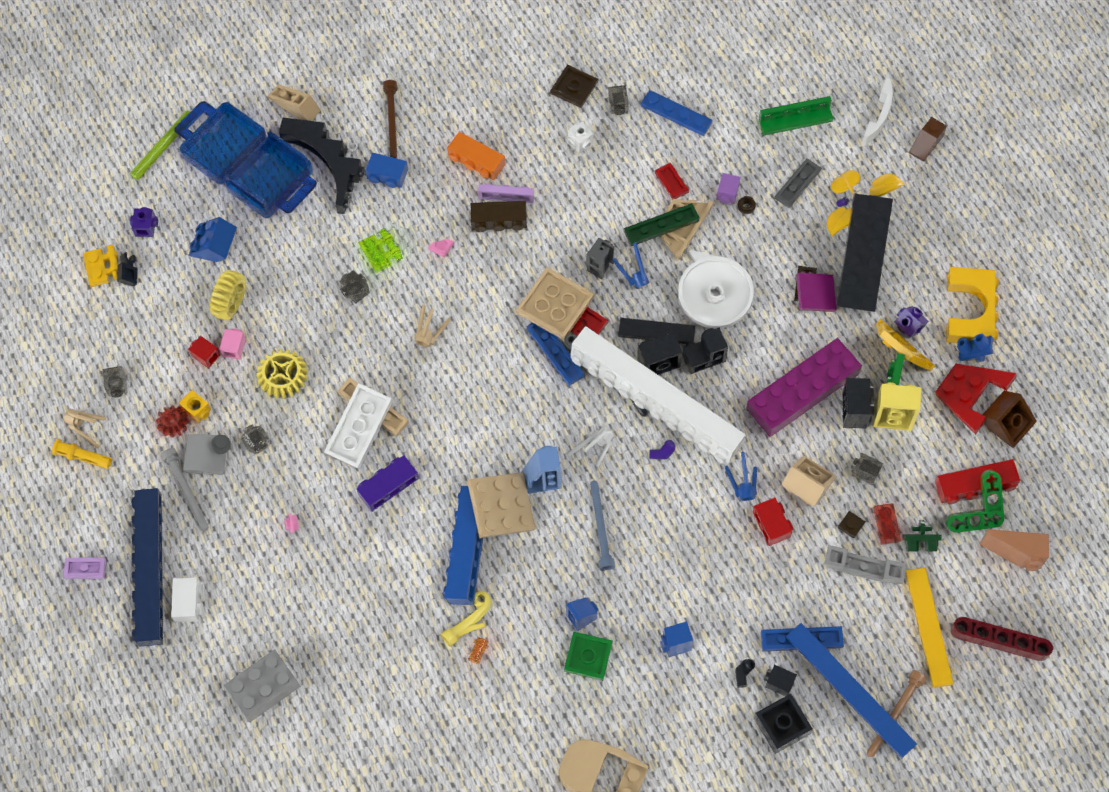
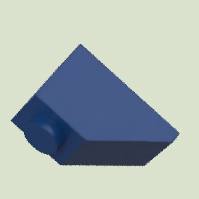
(581, 612)

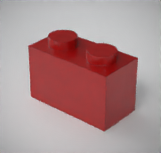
(772, 521)

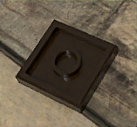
(574, 86)

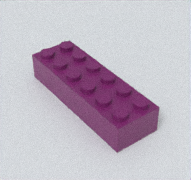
(803, 387)

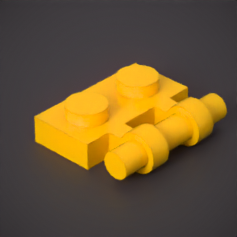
(96, 268)

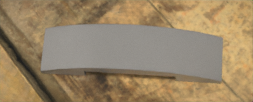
(865, 567)

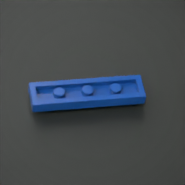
(676, 113)
(556, 354)
(776, 638)

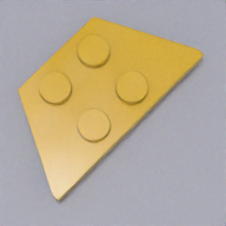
(895, 340)

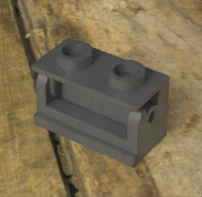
(599, 257)

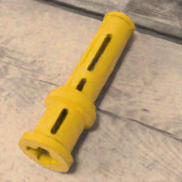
(74, 452)

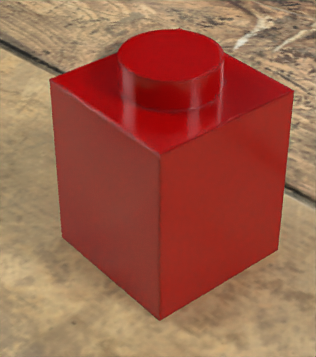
(204, 351)

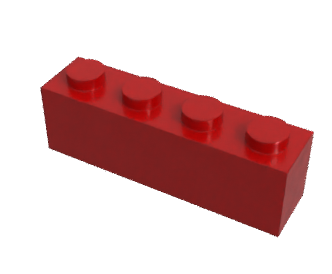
(967, 482)

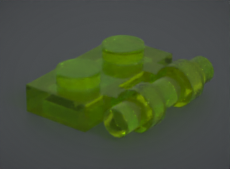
(375, 253)

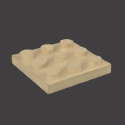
(555, 303)
(501, 505)

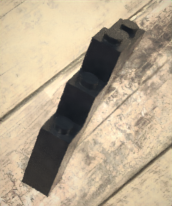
(314, 137)

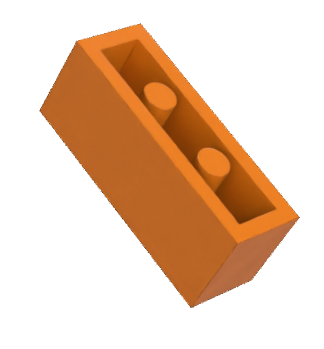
(476, 156)

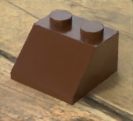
(1009, 418)

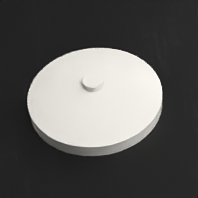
(715, 292)

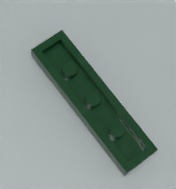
(661, 224)

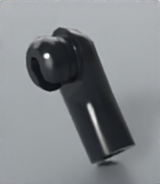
(742, 671)

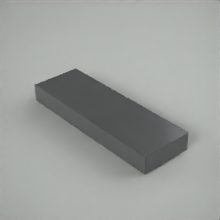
(798, 183)

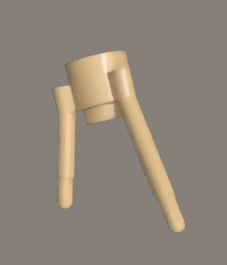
(424, 335)
(76, 418)

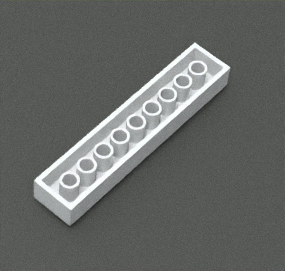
(656, 396)

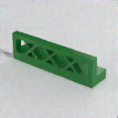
(796, 117)

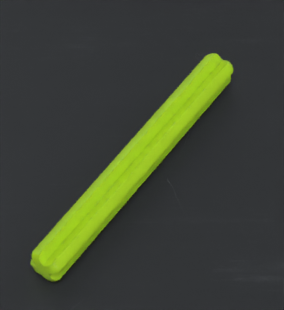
(157, 150)

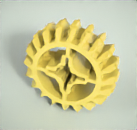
(227, 294)
(272, 384)

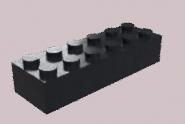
(864, 252)

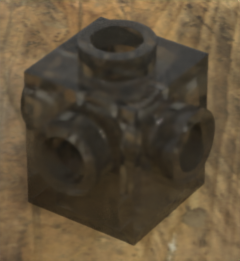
(354, 286)

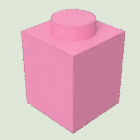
(232, 343)

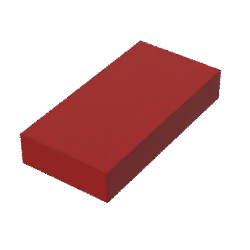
(671, 181)

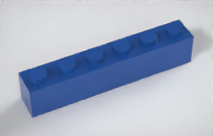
(464, 554)

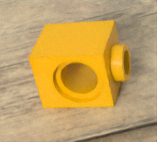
(190, 401)

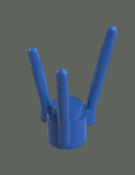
(639, 278)
(746, 491)

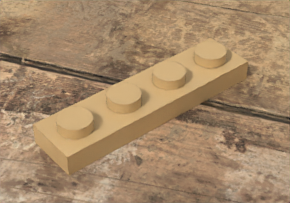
(393, 420)

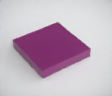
(816, 292)

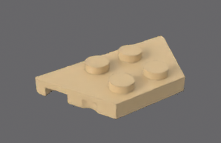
(680, 239)

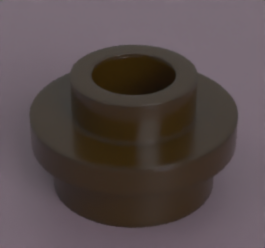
(746, 200)

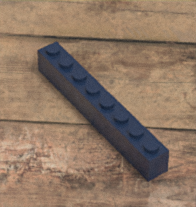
(148, 567)

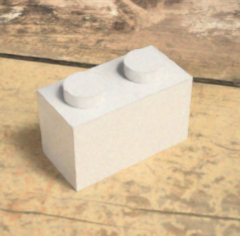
(186, 599)

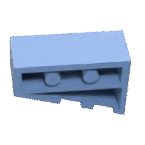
(543, 471)

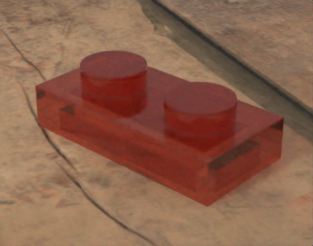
(887, 524)

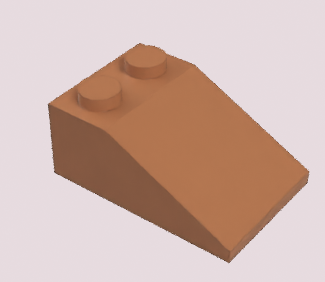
(1020, 548)

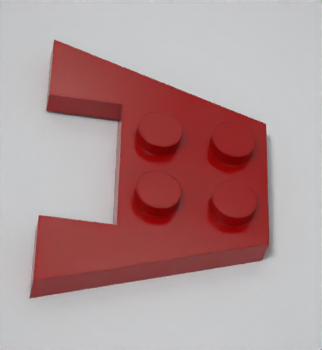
(965, 386)

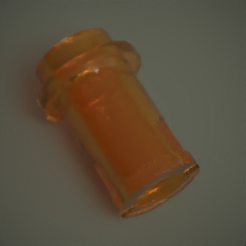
(478, 650)

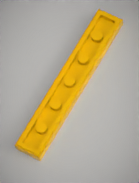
(929, 628)

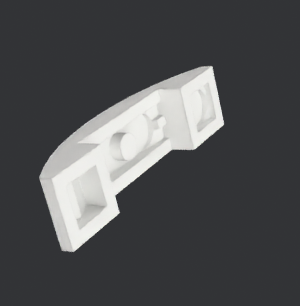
(874, 128)

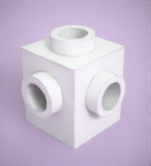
(580, 137)

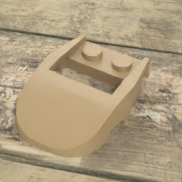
(584, 761)

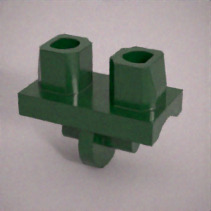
(912, 540)

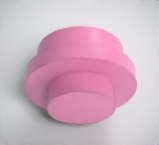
(291, 523)

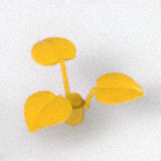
(882, 185)

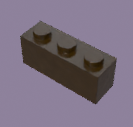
(498, 215)

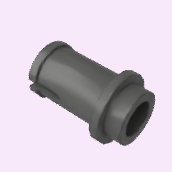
(569, 340)

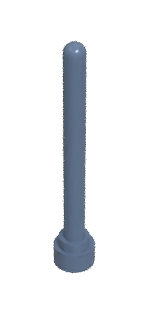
(606, 561)

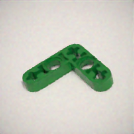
(988, 509)

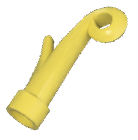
(469, 623)

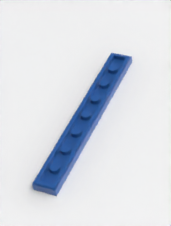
(851, 690)

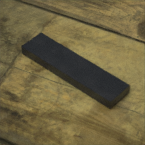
(653, 329)

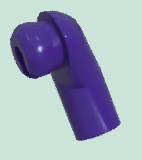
(665, 451)

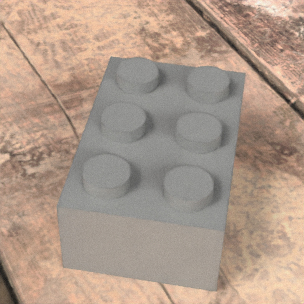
(262, 685)

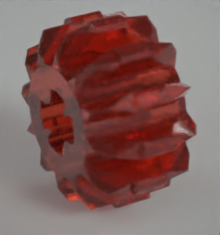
(180, 421)

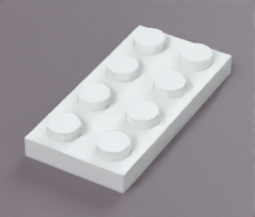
(358, 426)

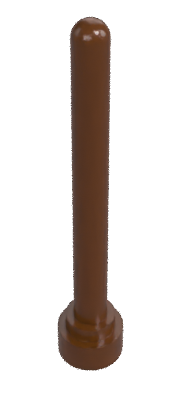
(390, 89)

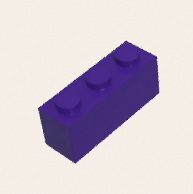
(387, 483)

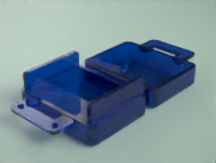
(239, 153)

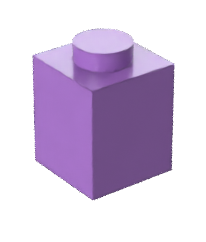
(728, 188)

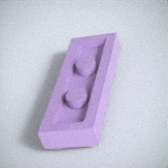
(506, 193)

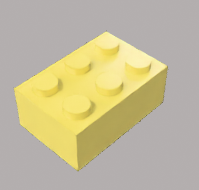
(897, 406)

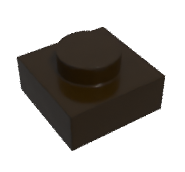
(851, 524)

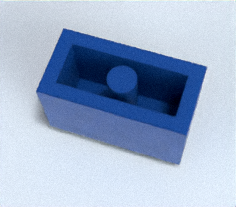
(386, 170)
(676, 639)

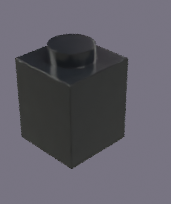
(780, 680)

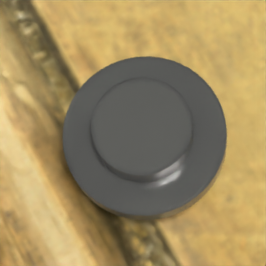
(221, 444)

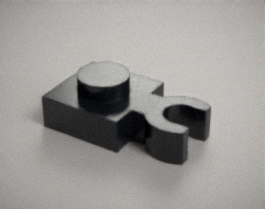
(126, 271)

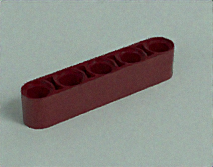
(1010, 636)

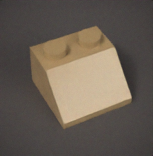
(808, 481)

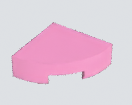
(441, 247)

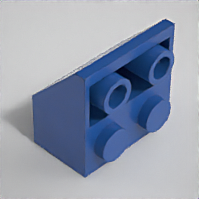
(212, 240)

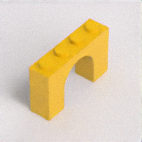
(983, 285)

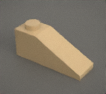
(295, 102)

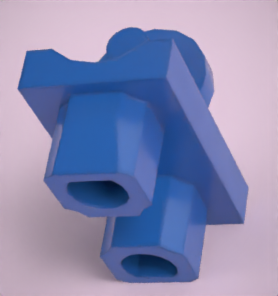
(975, 348)

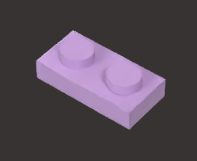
(84, 568)

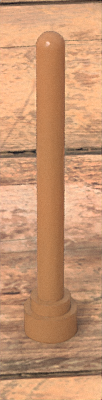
(916, 680)

